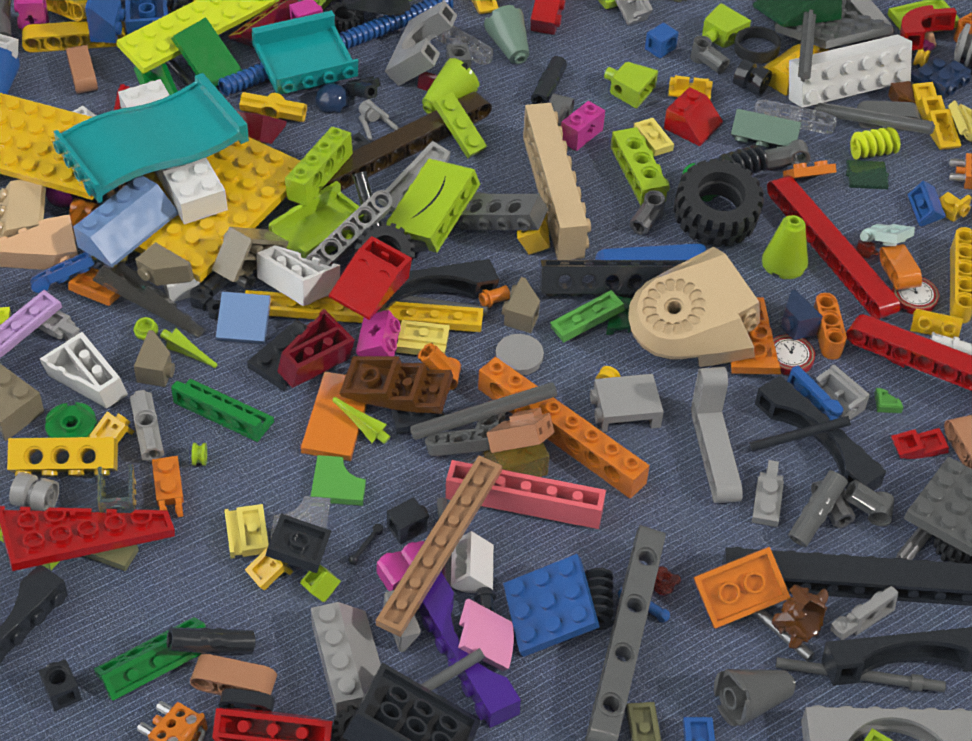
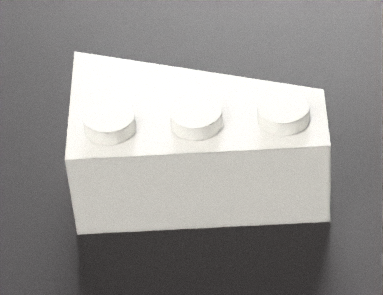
(296, 276)
(85, 371)

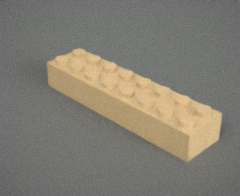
(556, 181)

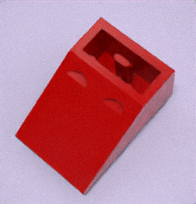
(371, 278)

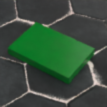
(205, 51)

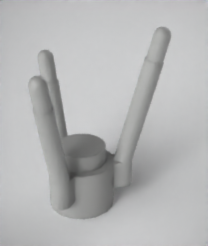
(371, 113)

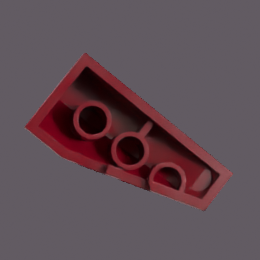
(263, 127)

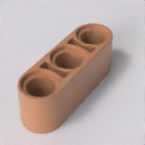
(81, 69)
(960, 437)
(218, 673)

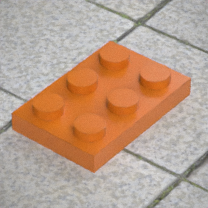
(741, 587)

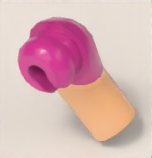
(929, 41)

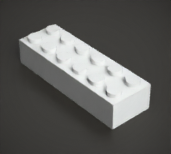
(852, 70)

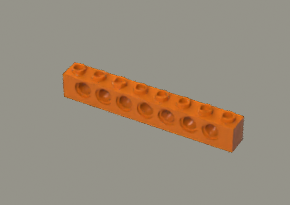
(572, 432)

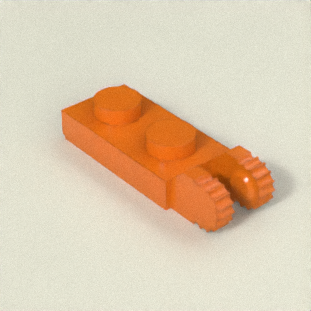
(168, 483)

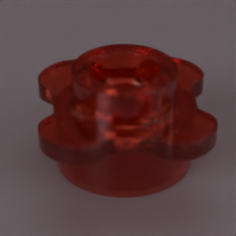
(866, 249)
(665, 587)

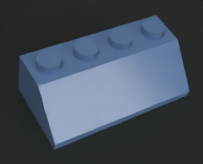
(124, 221)

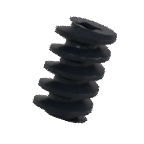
(750, 158)
(601, 591)

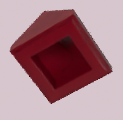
(425, 80)

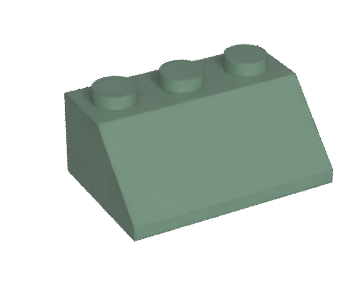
(764, 129)

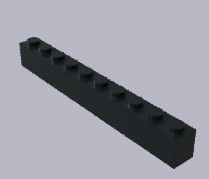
(864, 576)

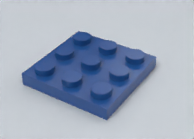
(550, 605)

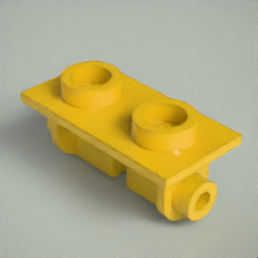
(679, 84)
(941, 324)

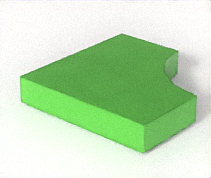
(335, 482)

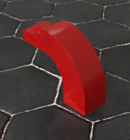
(923, 20)

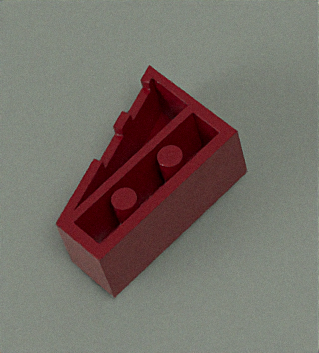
(315, 350)

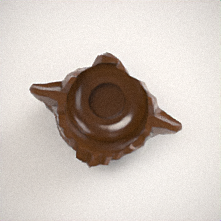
(801, 615)

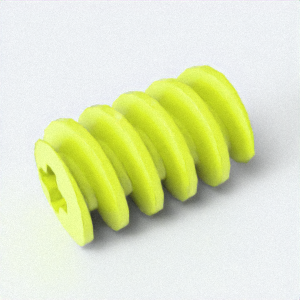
(874, 142)

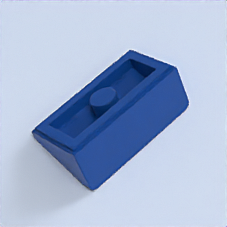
(926, 204)

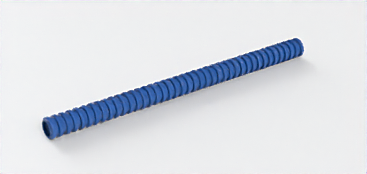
(351, 38)

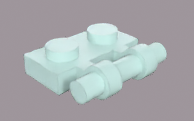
(888, 234)

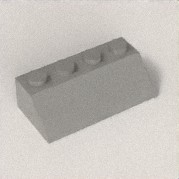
(345, 652)

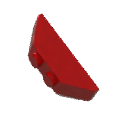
(261, 725)

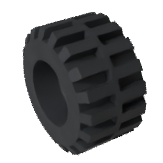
(389, 235)

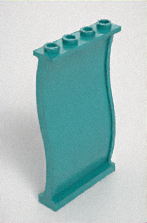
(150, 137)

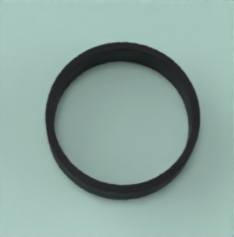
(757, 32)

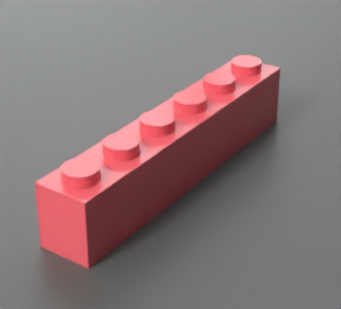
(536, 496)

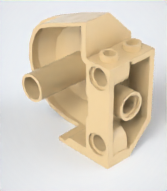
(696, 312)

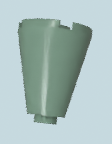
(509, 32)

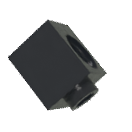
(407, 520)
(64, 693)

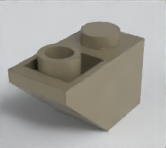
(522, 308)

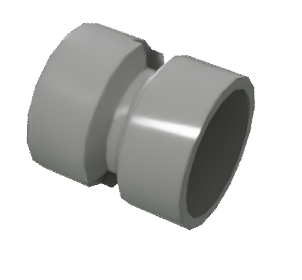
(30, 492)

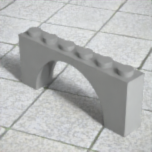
(851, 723)

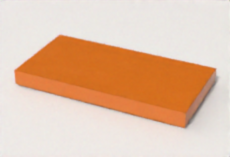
(329, 428)

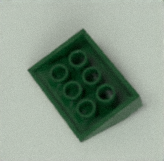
(791, 12)

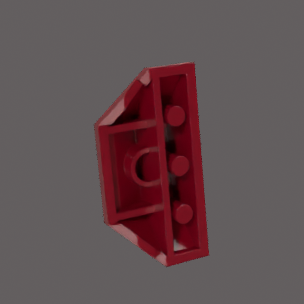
(276, 13)

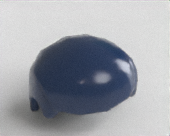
(331, 98)

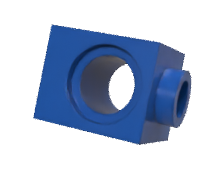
(661, 40)

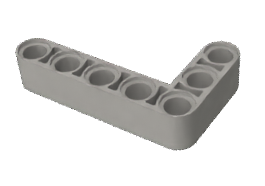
(713, 435)

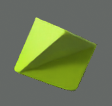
(320, 583)

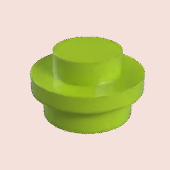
(143, 326)

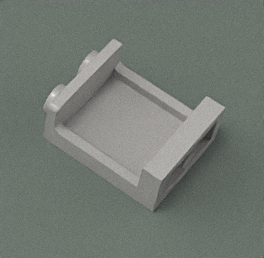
(626, 400)

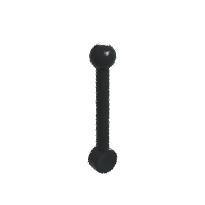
(377, 530)

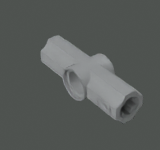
(146, 425)

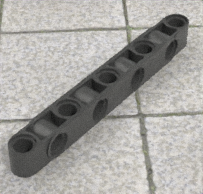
(626, 635)

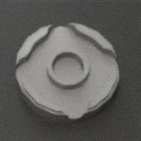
(520, 353)

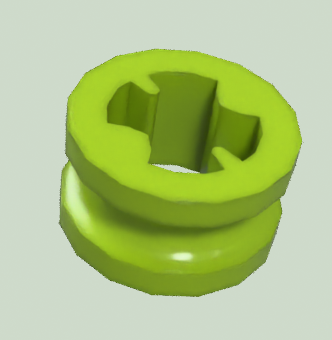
(199, 454)

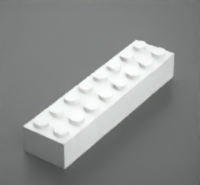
(191, 186)

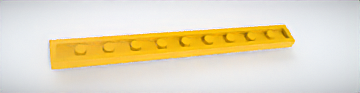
(457, 317)

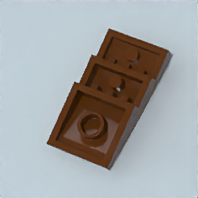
(396, 385)

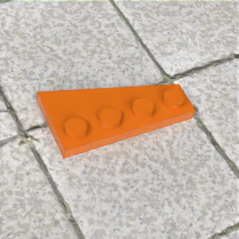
(765, 352)

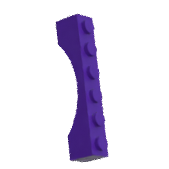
(491, 692)

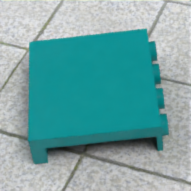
(303, 53)

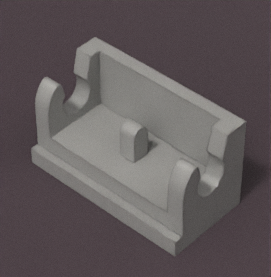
(634, 10)
(844, 390)

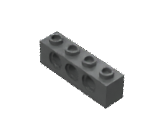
(503, 212)

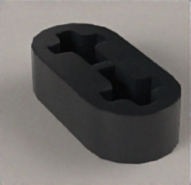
(246, 700)

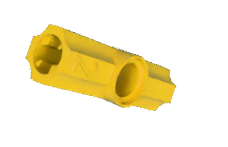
(273, 106)

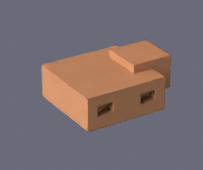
(522, 430)

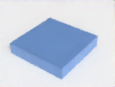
(243, 317)

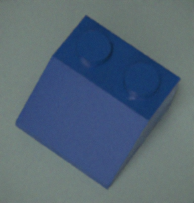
(104, 20)

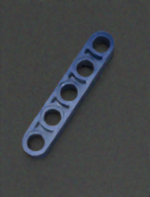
(667, 252)

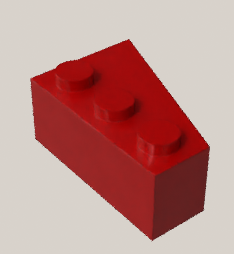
(547, 15)

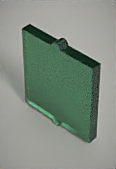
(867, 174)

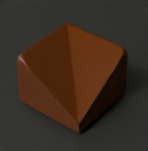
(901, 92)

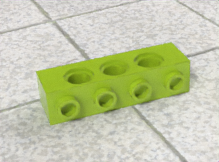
(638, 163)
(318, 166)

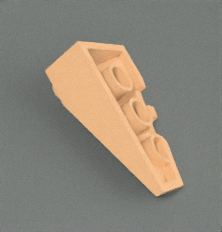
(40, 246)

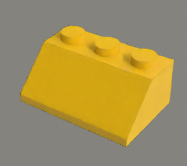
(780, 67)

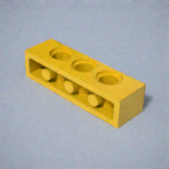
(21, 450)

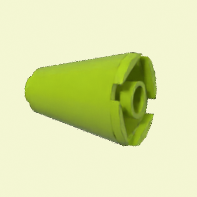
(450, 79)
(787, 249)

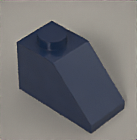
(800, 317)

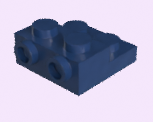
(945, 77)

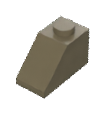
(163, 266)
(153, 362)

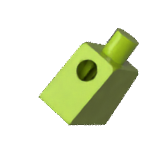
(724, 25)
(632, 82)

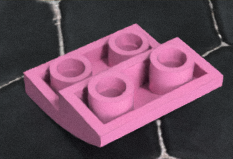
(489, 633)

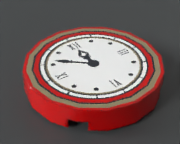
(920, 298)
(793, 353)

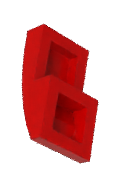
(921, 445)

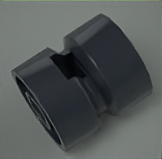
(752, 77)

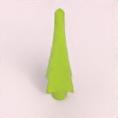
(179, 343)
(369, 426)

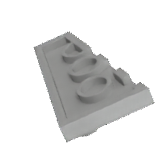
(406, 178)

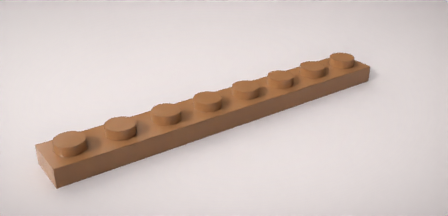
(438, 546)

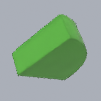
(886, 402)

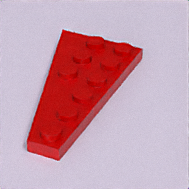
(69, 533)

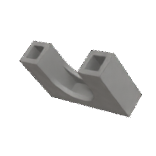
(414, 51)

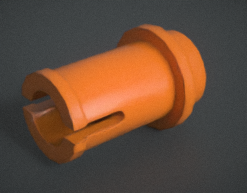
(490, 297)

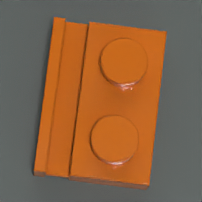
(819, 168)
(85, 286)

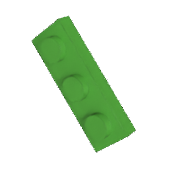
(587, 316)

